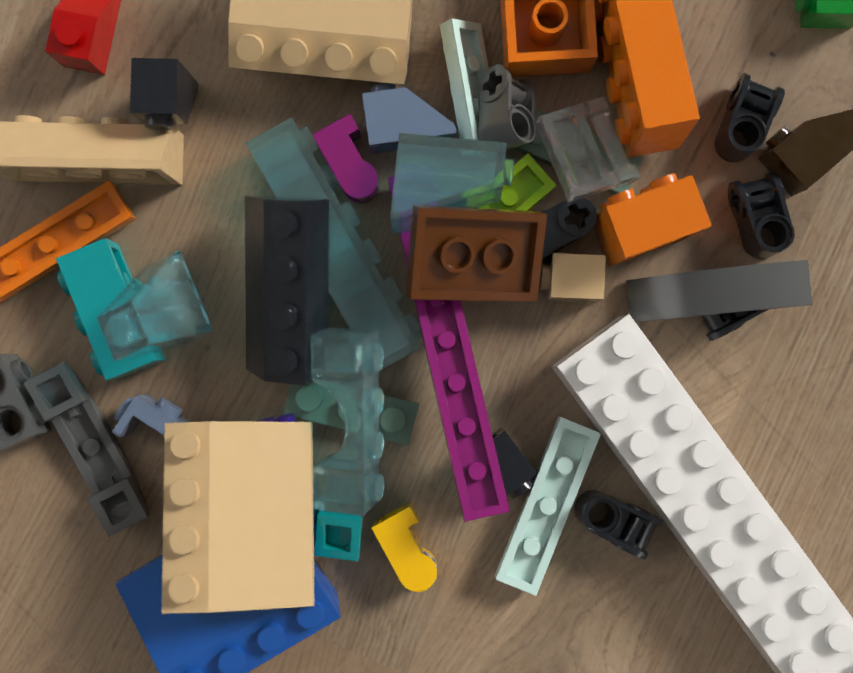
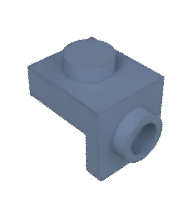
(147, 410)

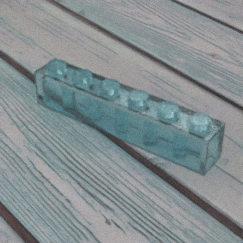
(354, 281)

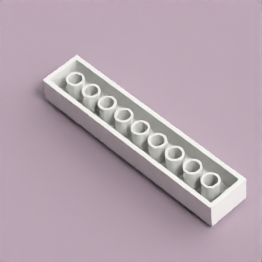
(708, 501)

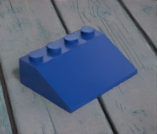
(220, 639)

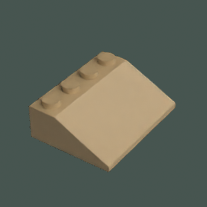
(322, 38)
(237, 516)

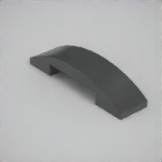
(720, 291)
(92, 446)

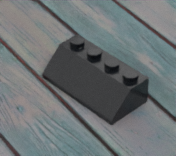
(285, 284)

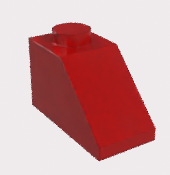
(83, 34)

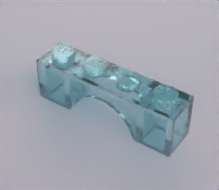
(349, 368)

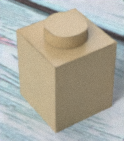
(573, 277)

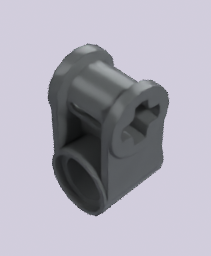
(506, 108)

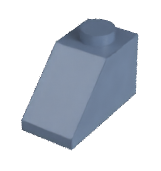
(400, 111)

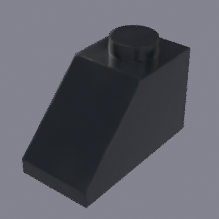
(161, 92)

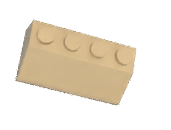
(89, 152)

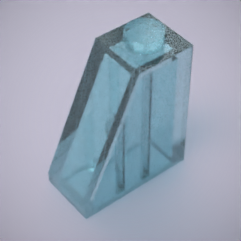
(446, 175)
(155, 311)

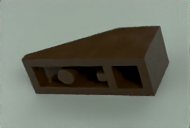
(809, 150)

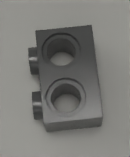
(17, 398)

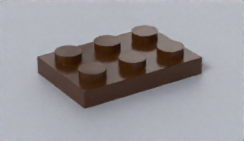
(475, 254)

